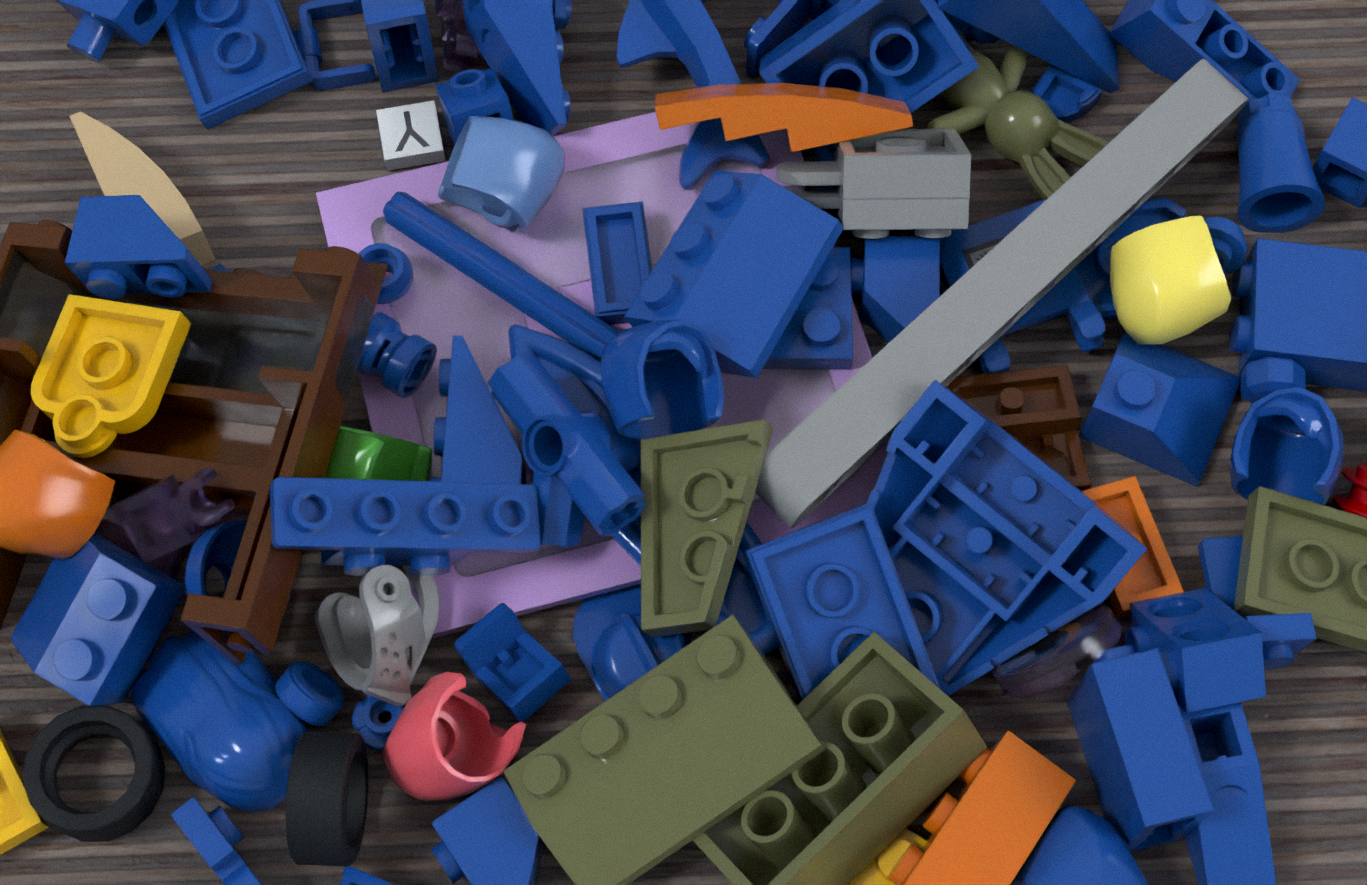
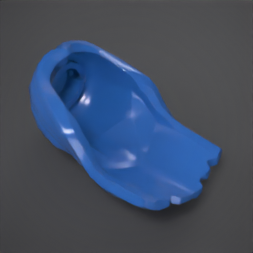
(220, 721)

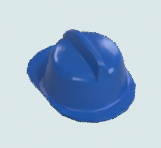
(614, 645)

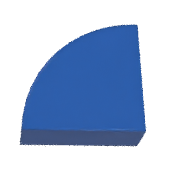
(1066, 94)

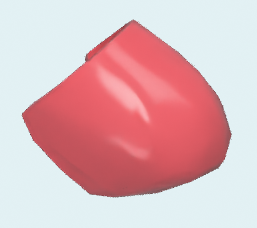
(446, 743)

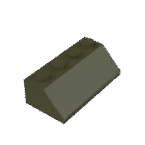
(663, 759)
(885, 759)

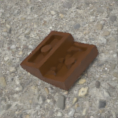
(1037, 410)

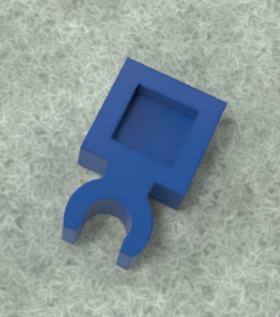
(215, 840)

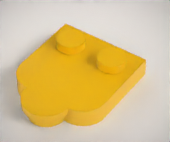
(106, 370)

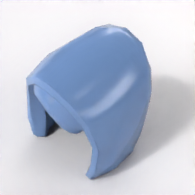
(503, 171)

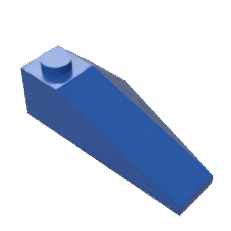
(1052, 30)

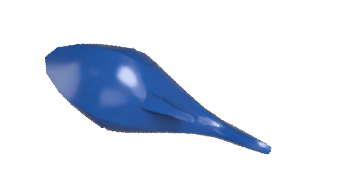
(687, 33)

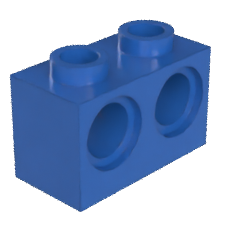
(1204, 646)

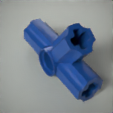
(567, 454)

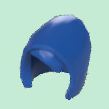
(661, 380)
(1288, 446)
(1080, 851)

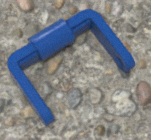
(310, 45)

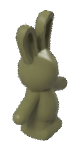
(1016, 121)

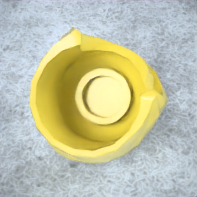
(1167, 280)

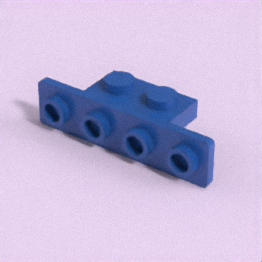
(402, 521)

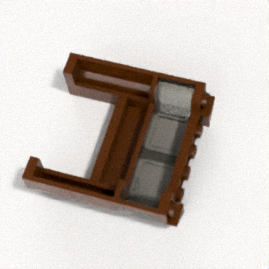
(248, 396)

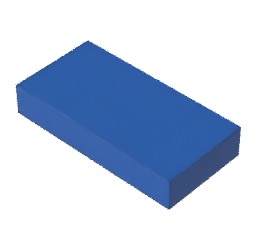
(616, 257)

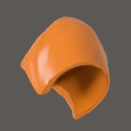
(47, 498)

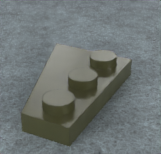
(694, 521)

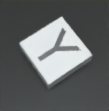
(410, 135)

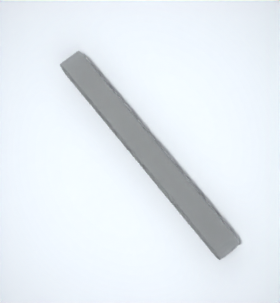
(995, 292)

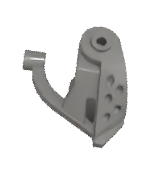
(382, 634)

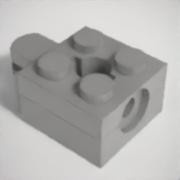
(890, 183)

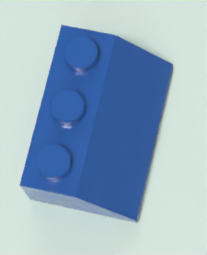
(874, 48)
(739, 267)

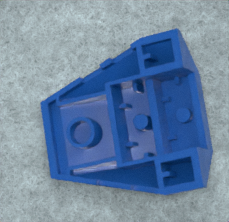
(988, 538)

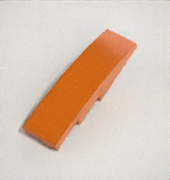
(810, 113)

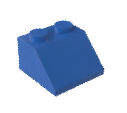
(96, 621)

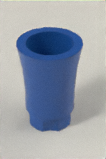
(1275, 168)

